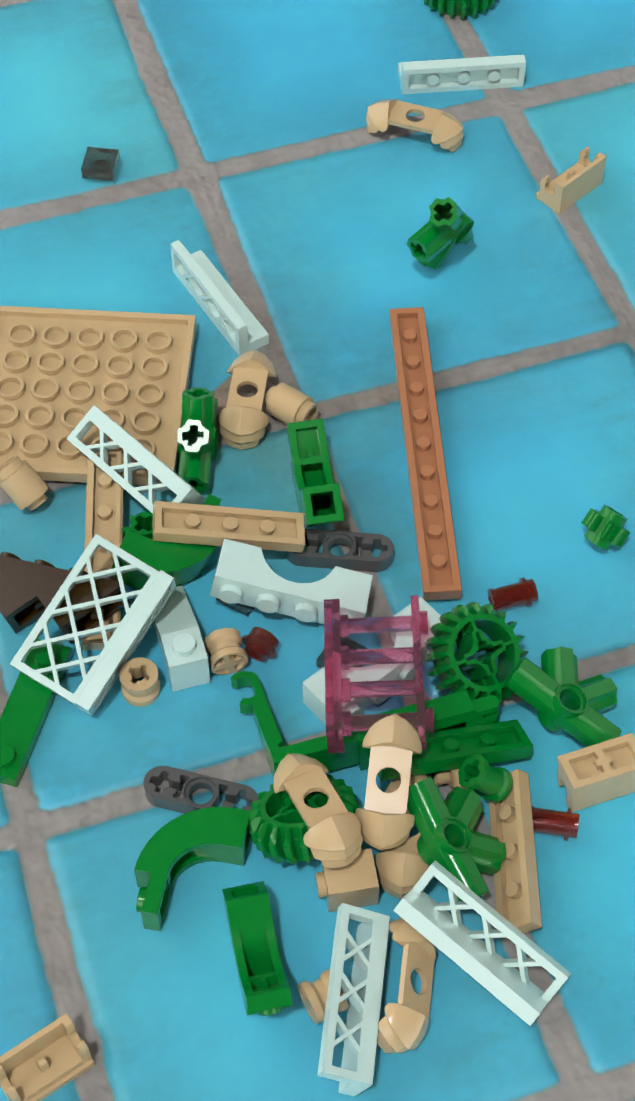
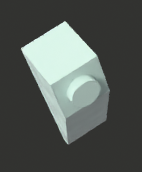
(181, 643)

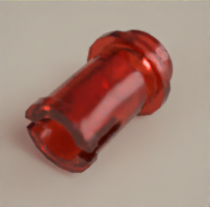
(513, 595)
(555, 822)

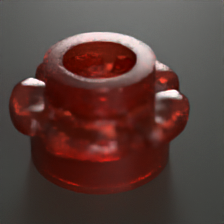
(260, 644)

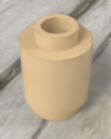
(290, 404)
(22, 484)

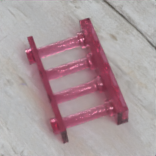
(340, 658)

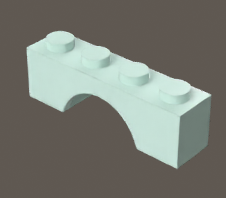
(248, 580)
(315, 685)

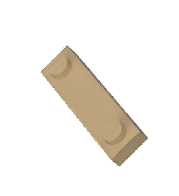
(212, 524)
(518, 879)

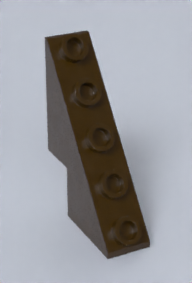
(31, 586)

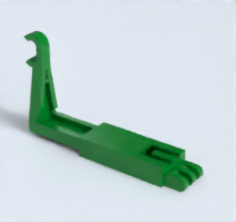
(449, 713)

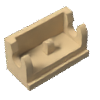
(572, 183)
(598, 772)
(44, 1062)

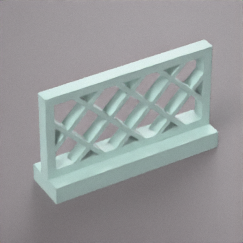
(124, 639)

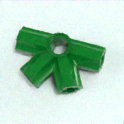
(443, 231)
(197, 437)
(563, 699)
(449, 834)

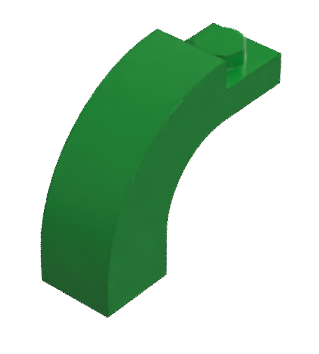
(312, 474)
(176, 559)
(189, 839)
(256, 949)

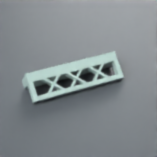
(462, 74)
(218, 299)
(132, 448)
(473, 954)
(364, 999)

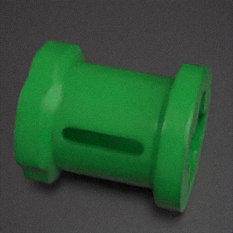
(490, 781)

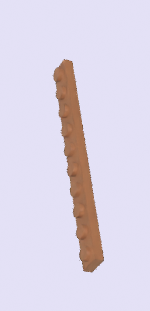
(424, 456)

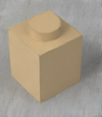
(350, 884)

